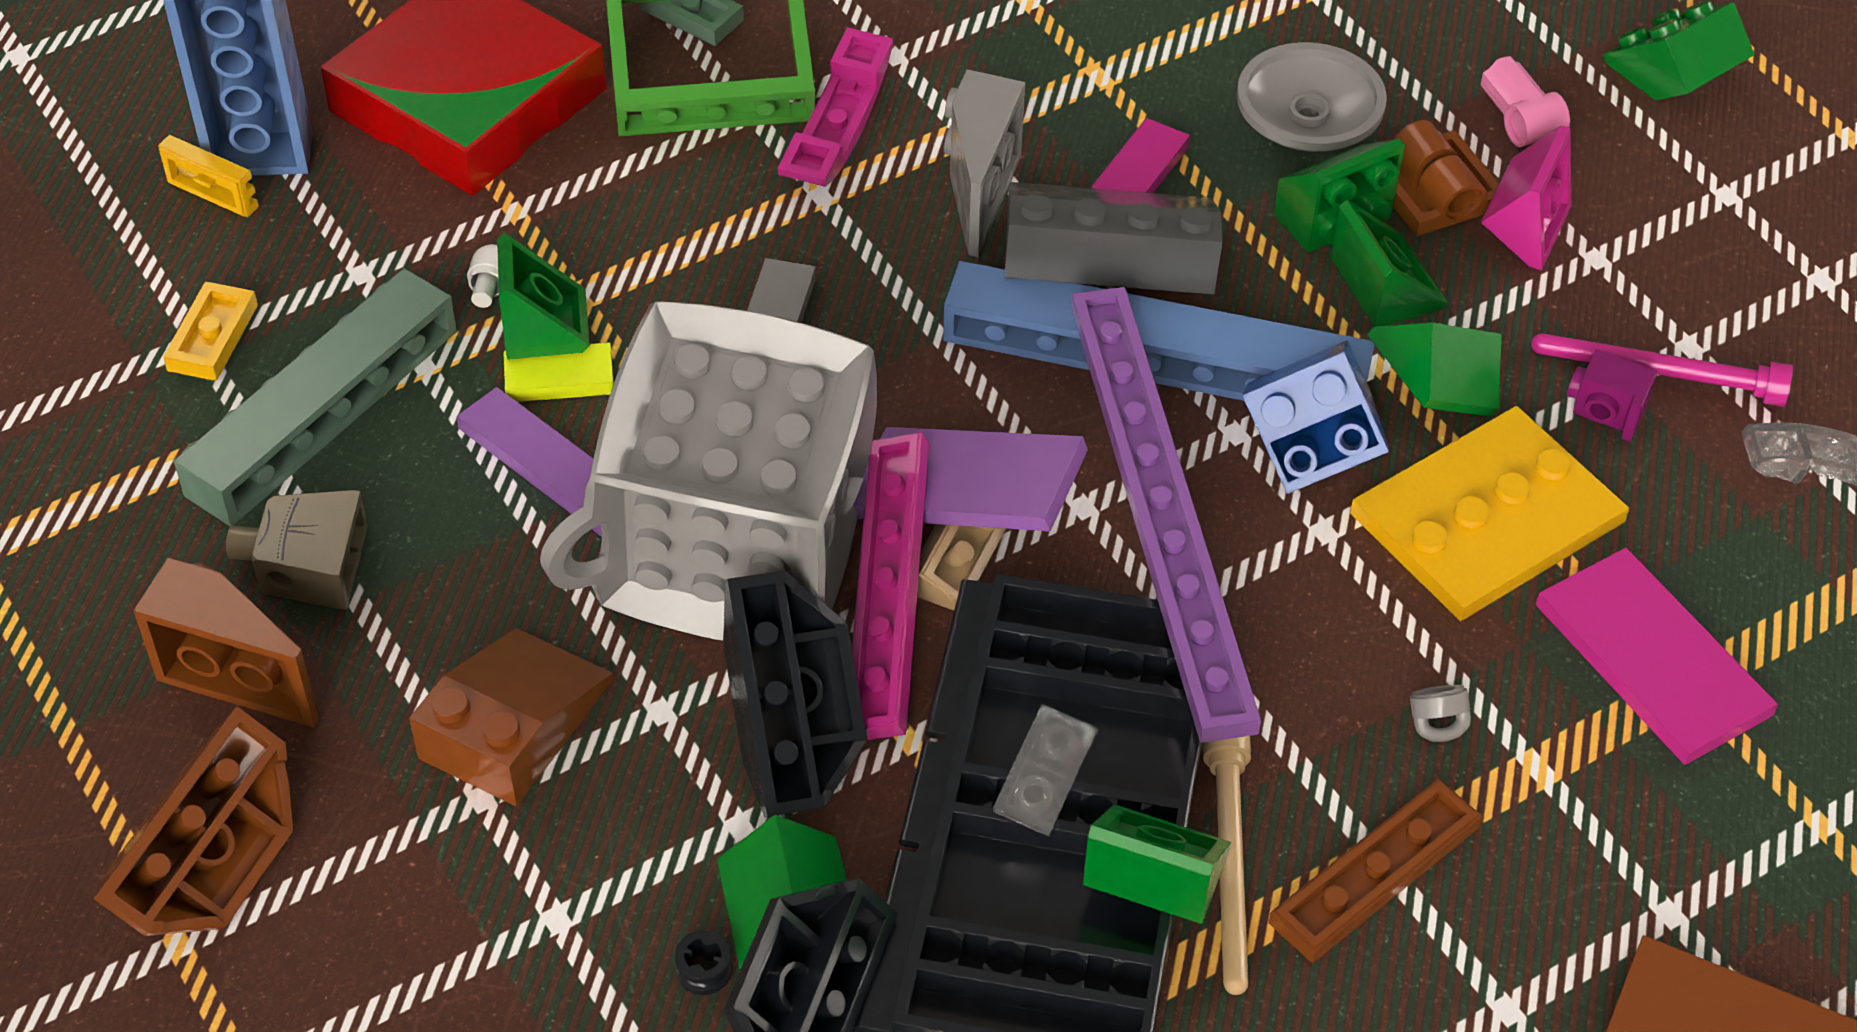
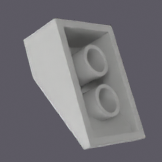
(983, 148)

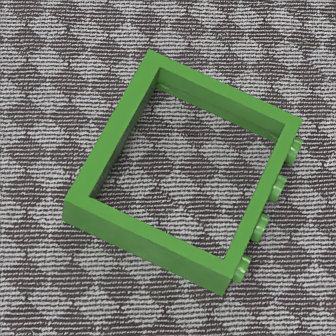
(716, 103)

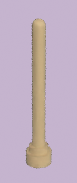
(1227, 762)

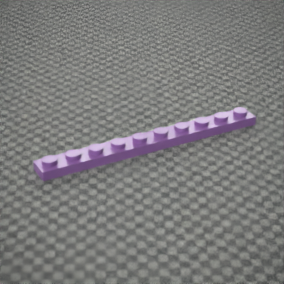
(1165, 518)

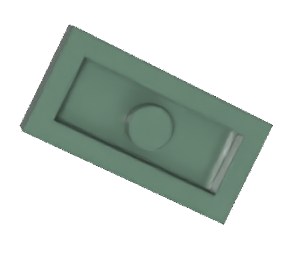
(701, 18)

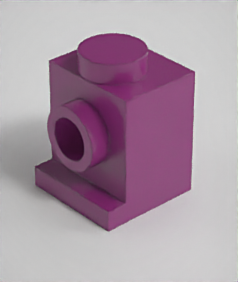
(1612, 392)

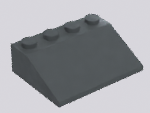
(1112, 238)

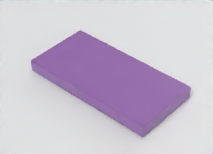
(994, 477)

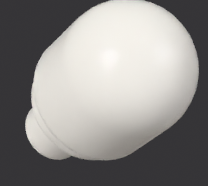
(484, 275)

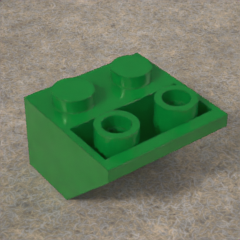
(1681, 49)
(1311, 197)

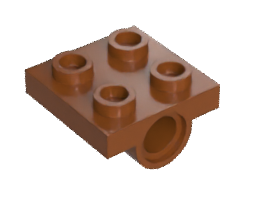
(1440, 179)

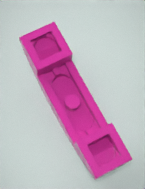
(841, 110)

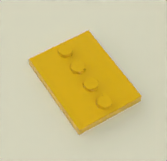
(1488, 512)

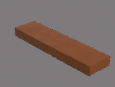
(1375, 870)

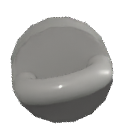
(1438, 703)

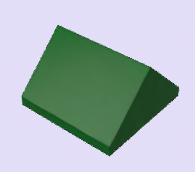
(1382, 268)
(538, 305)
(1445, 364)
(1154, 862)
(772, 863)

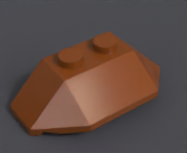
(205, 835)

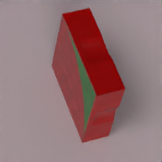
(464, 83)

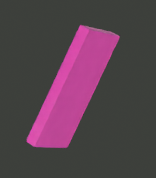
(1656, 655)

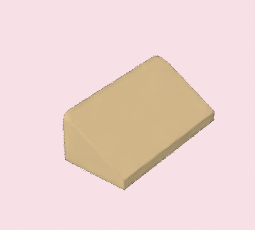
(950, 557)

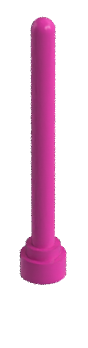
(1767, 382)

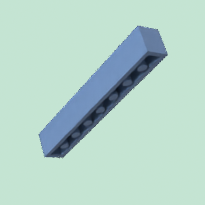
(1182, 342)

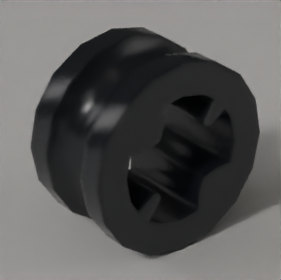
(694, 977)

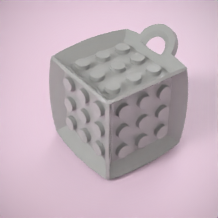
(722, 460)

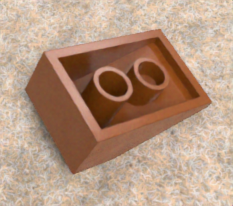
(221, 645)
(506, 713)

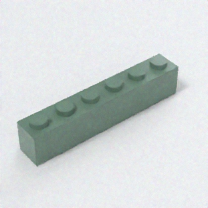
(315, 397)

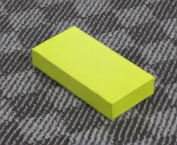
(560, 375)

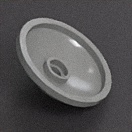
(1311, 96)

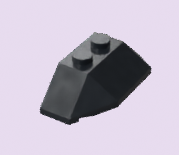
(790, 691)
(811, 960)

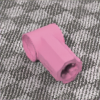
(1526, 108)

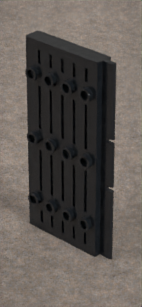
(990, 910)

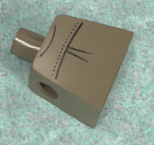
(305, 546)

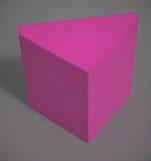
(1533, 198)

